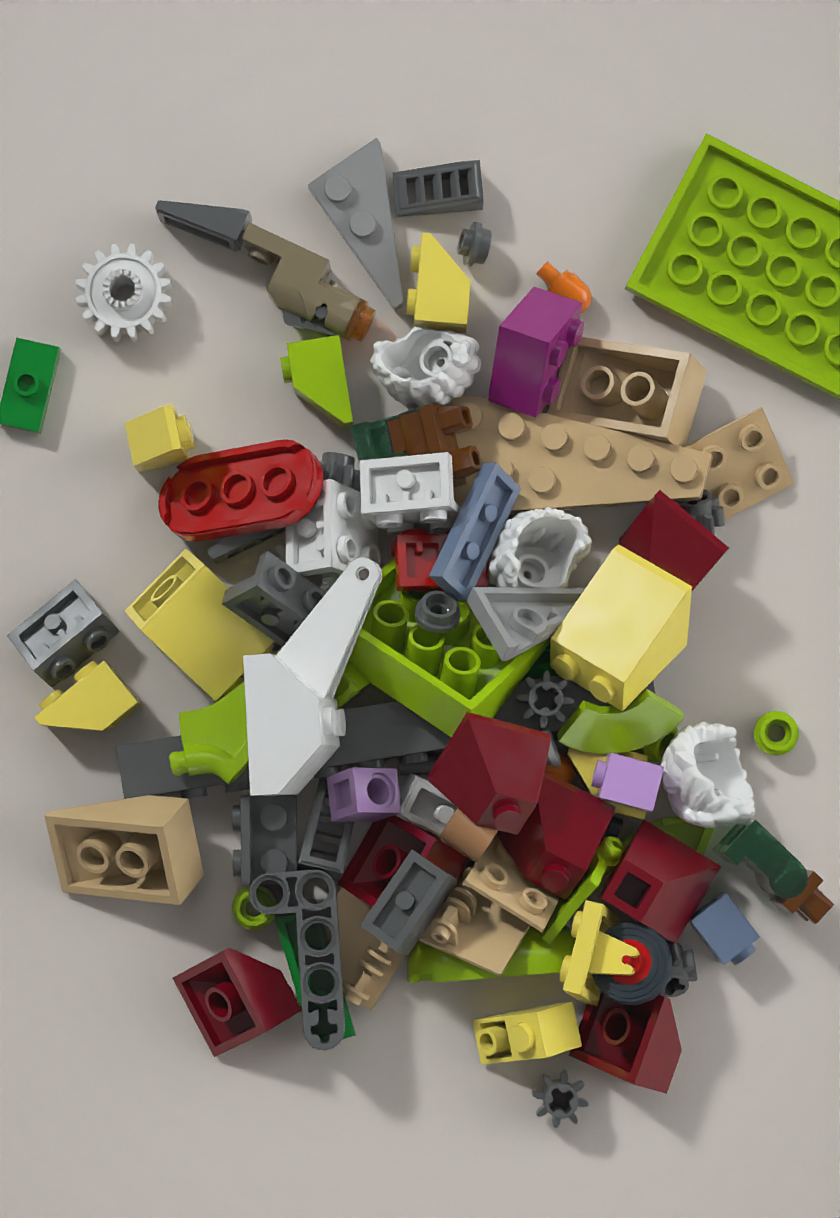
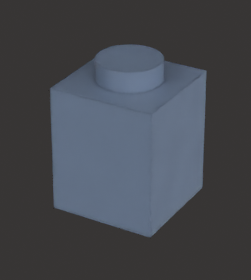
(724, 930)

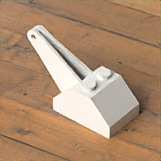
(291, 694)

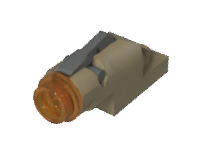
(301, 288)

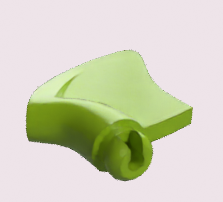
(214, 739)
(603, 861)

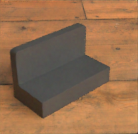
(409, 903)

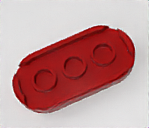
(241, 490)

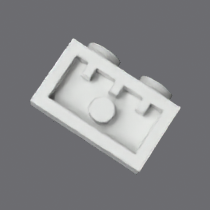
(409, 492)
(332, 534)

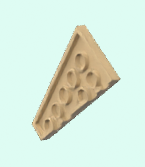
(577, 463)

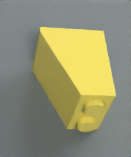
(193, 628)
(622, 629)

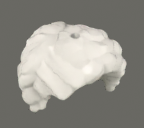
(426, 366)
(538, 550)
(706, 777)

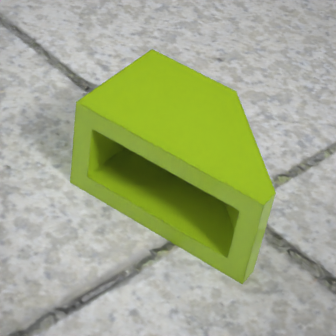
(320, 377)

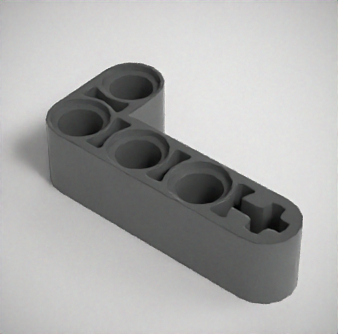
(310, 958)

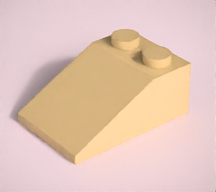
(630, 389)
(127, 849)

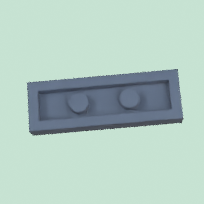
(475, 531)

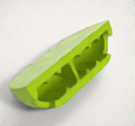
(530, 958)

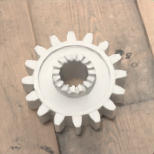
(120, 270)

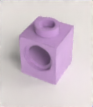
(627, 781)
(364, 794)

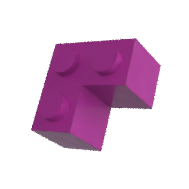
(531, 349)

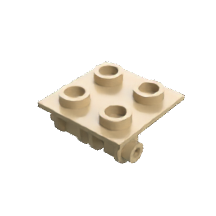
(744, 463)
(504, 884)
(475, 929)
(364, 958)

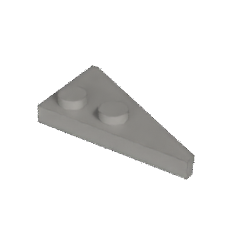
(359, 208)
(520, 615)

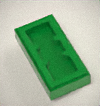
(28, 385)

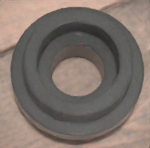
(474, 244)
(437, 612)

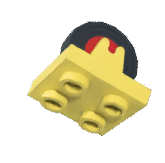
(613, 958)

